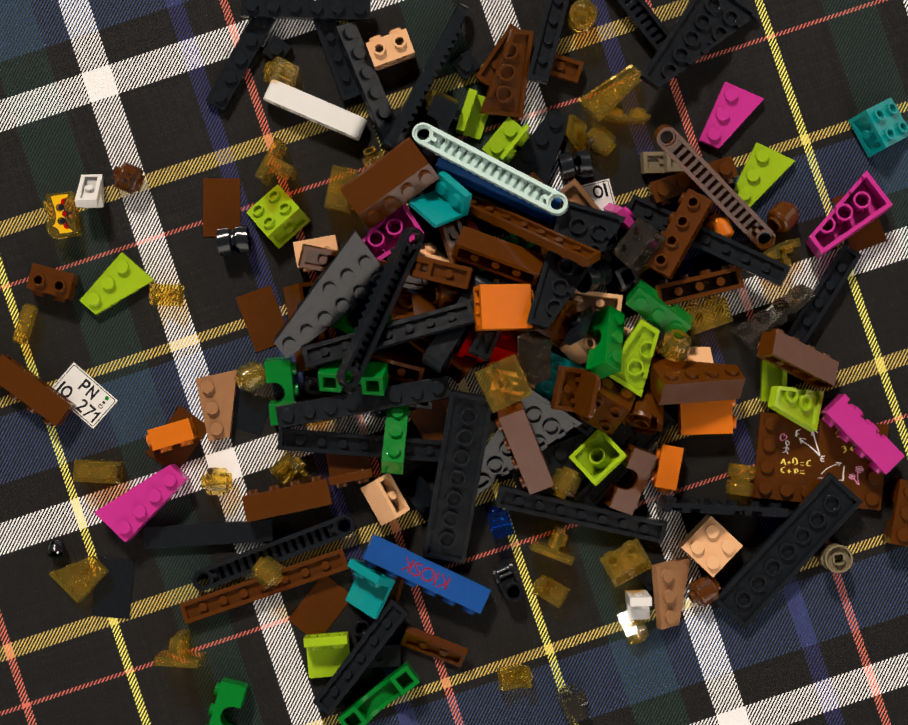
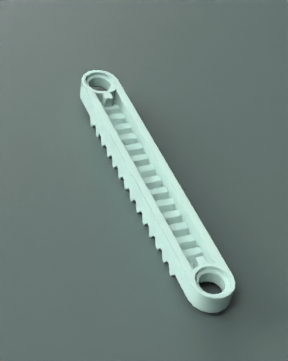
(490, 169)

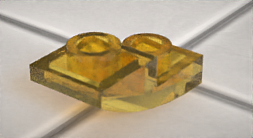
(634, 117)
(786, 247)

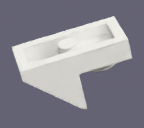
(90, 191)
(638, 604)

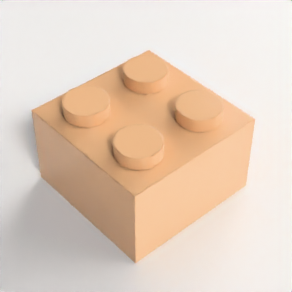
(710, 545)

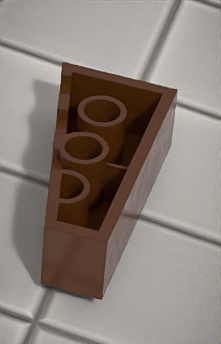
(693, 381)

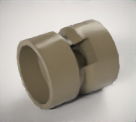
(835, 557)

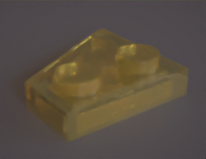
(80, 577)

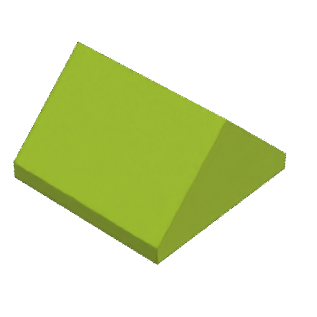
(598, 456)

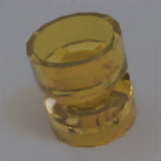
(582, 16)
(740, 479)

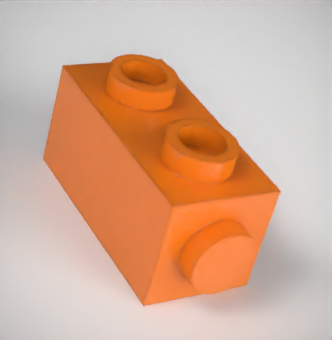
(171, 434)
(667, 468)

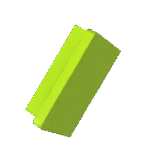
(471, 120)
(770, 377)

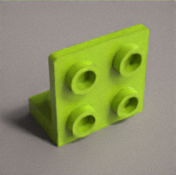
(506, 140)
(278, 216)
(326, 652)

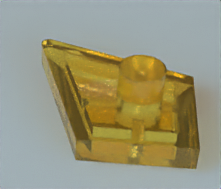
(576, 132)

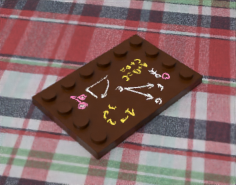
(796, 460)

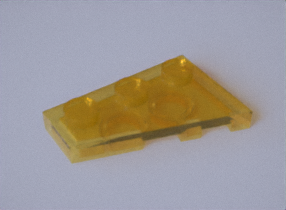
(610, 93)

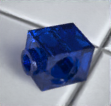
(499, 522)

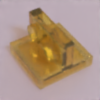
(273, 164)
(503, 383)
(557, 539)
(179, 653)

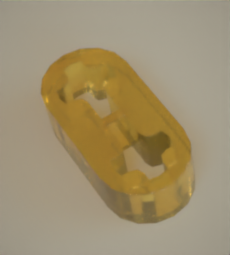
(25, 324)

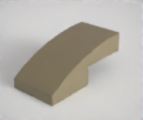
(658, 163)

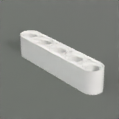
(315, 109)

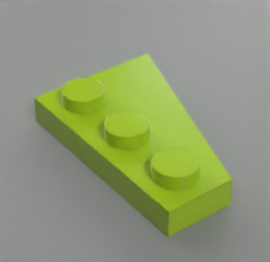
(760, 172)
(116, 283)
(637, 356)
(797, 405)

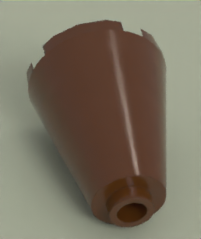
(646, 414)

